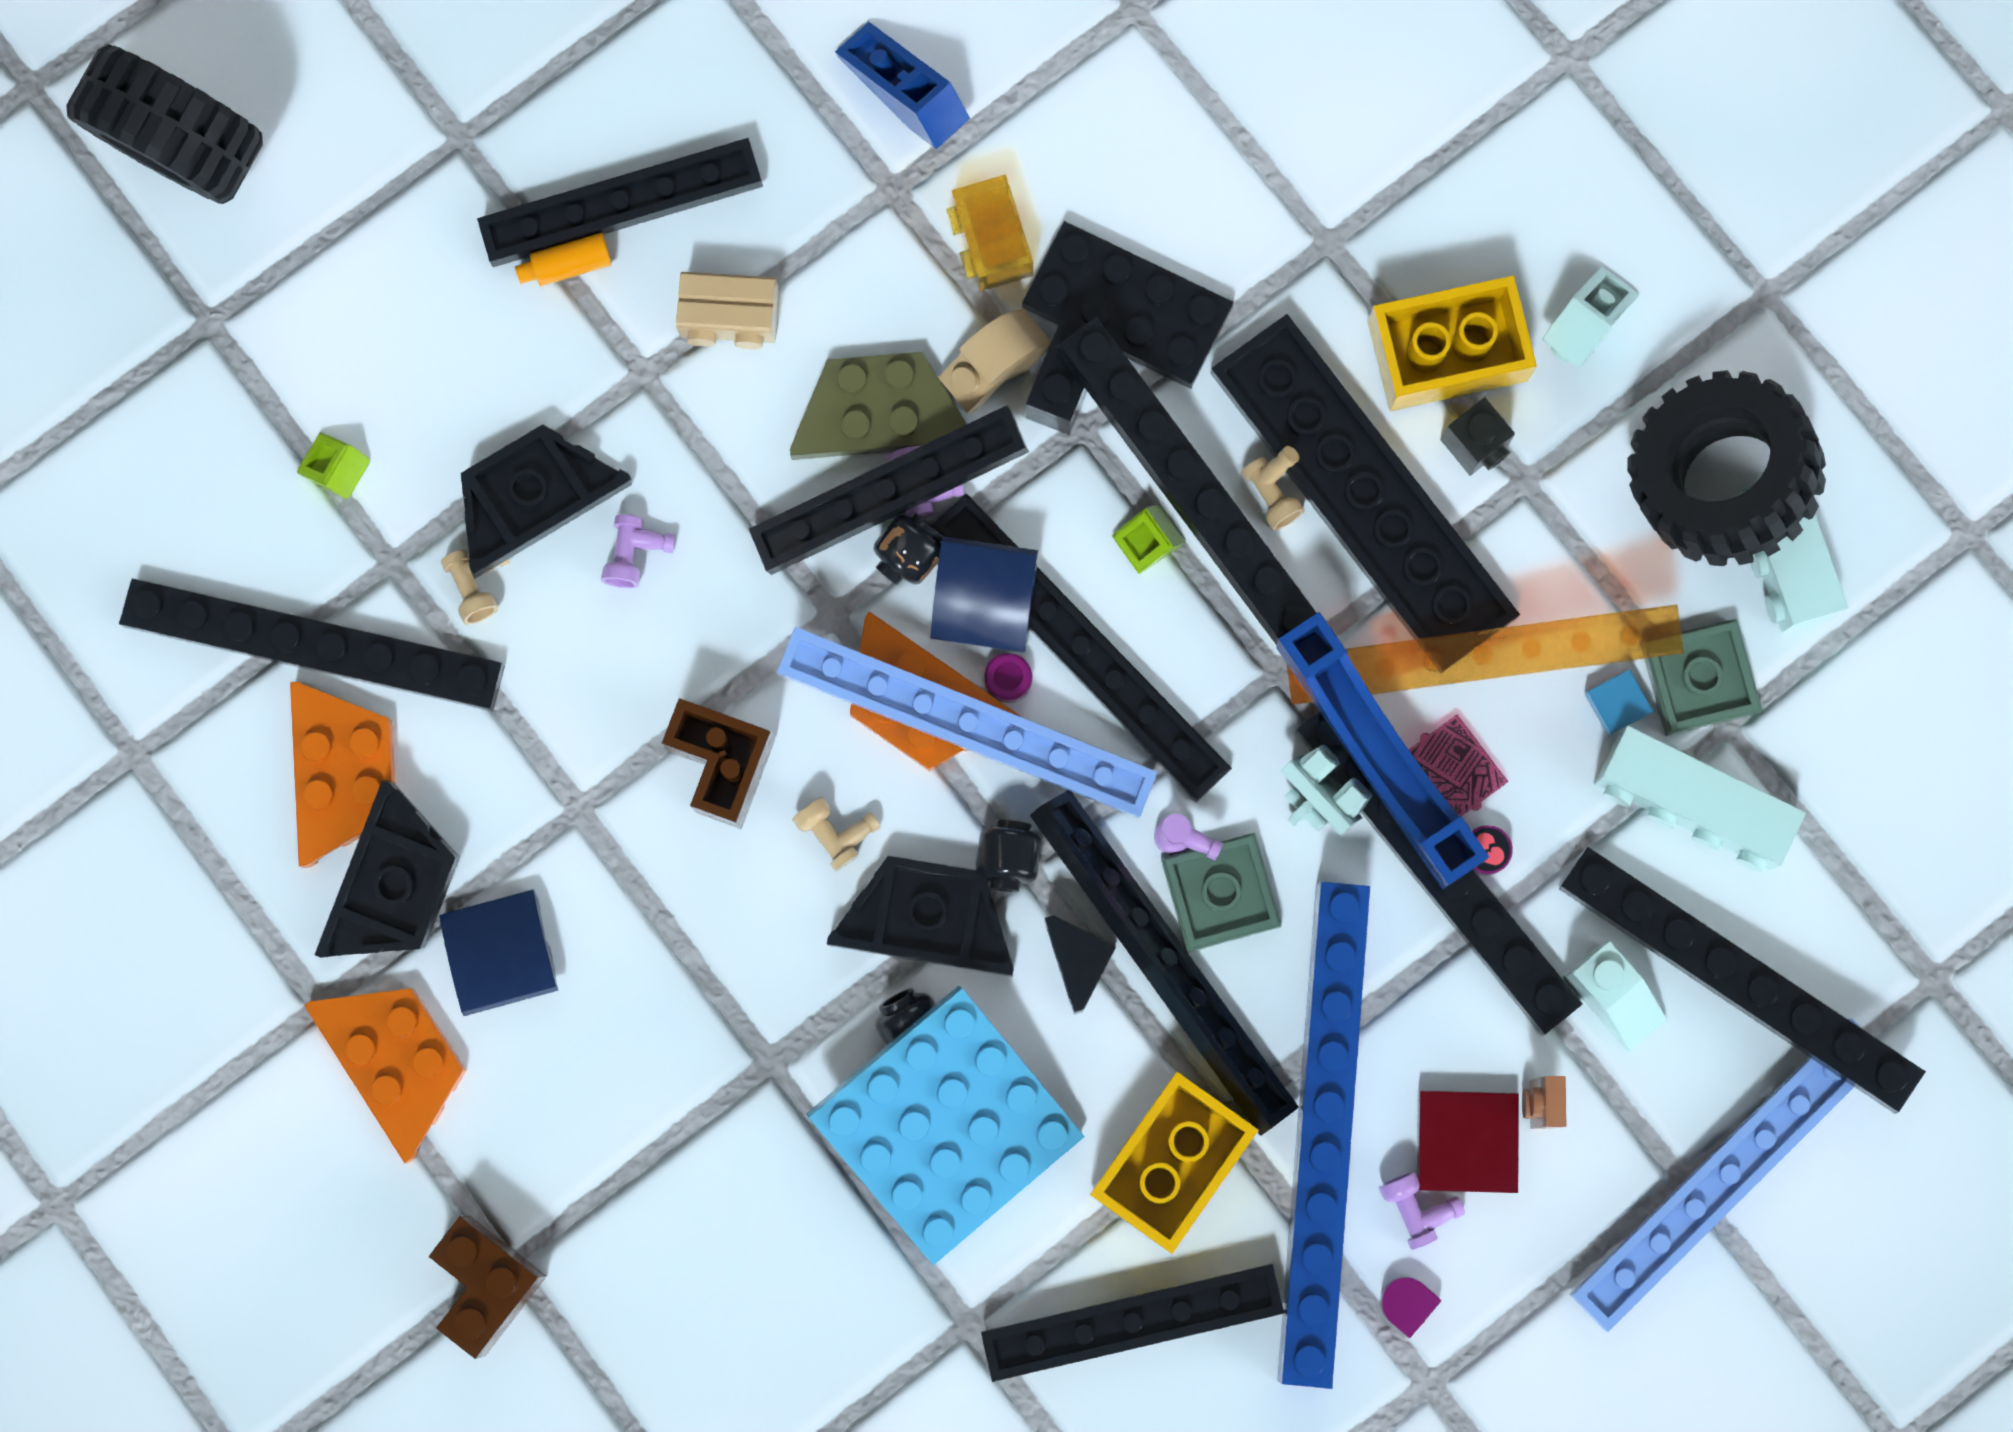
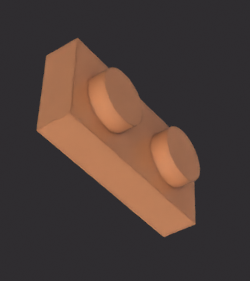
(1545, 1102)

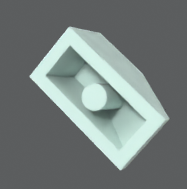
(1589, 317)
(1616, 995)

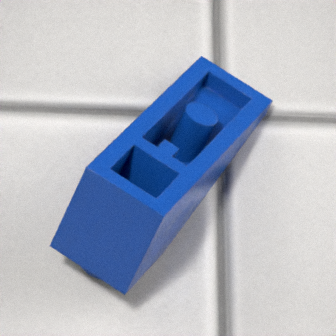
(904, 84)

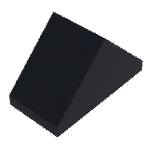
(1079, 958)

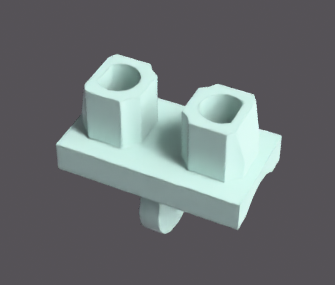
(1317, 798)

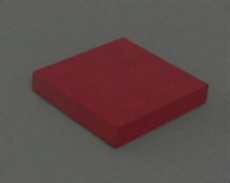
(1468, 1141)

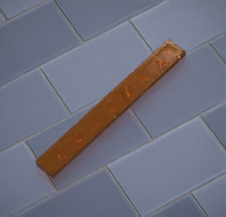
(1513, 651)

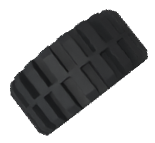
(164, 123)
(1707, 414)

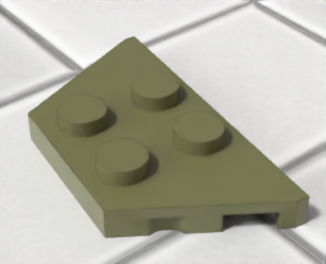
(874, 407)

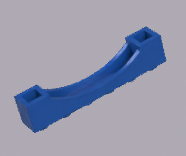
(1390, 768)

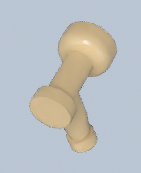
(1264, 477)
(475, 604)
(840, 845)

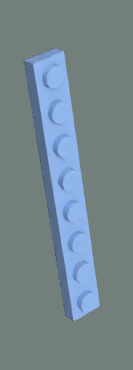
(966, 722)
(1710, 1193)

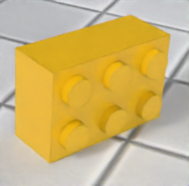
(1451, 343)
(1174, 1162)

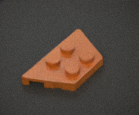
(892, 647)
(338, 768)
(393, 1060)

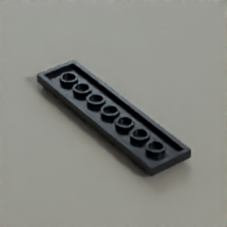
(1361, 486)

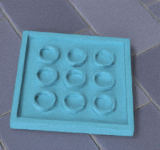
(945, 1125)

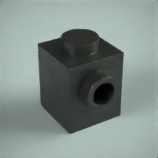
(1478, 437)

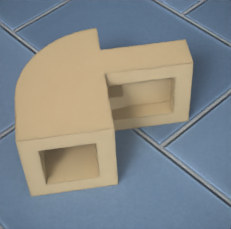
(992, 356)

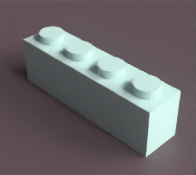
(1699, 799)

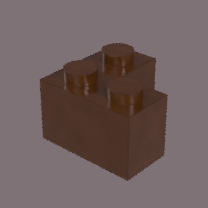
(732, 758)
(496, 1284)

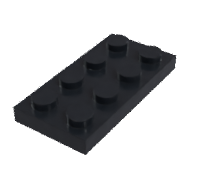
(1144, 308)

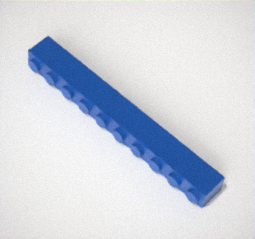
(1323, 1136)

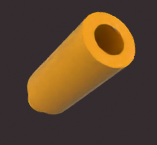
(565, 260)

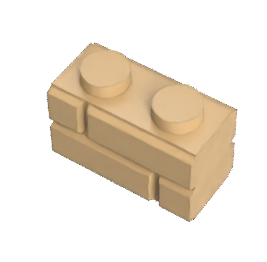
(727, 309)

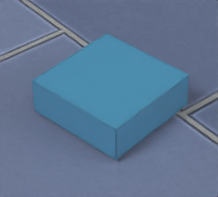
(1618, 702)

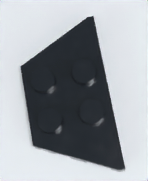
(530, 493)
(391, 882)
(927, 917)

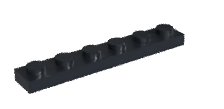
(620, 202)
(889, 490)
(1132, 1322)

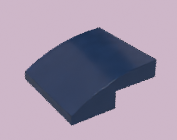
(984, 594)
(498, 952)

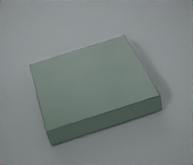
(1705, 683)
(1223, 896)

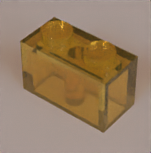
(991, 233)

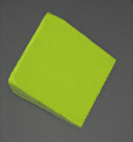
(333, 465)
(1148, 538)

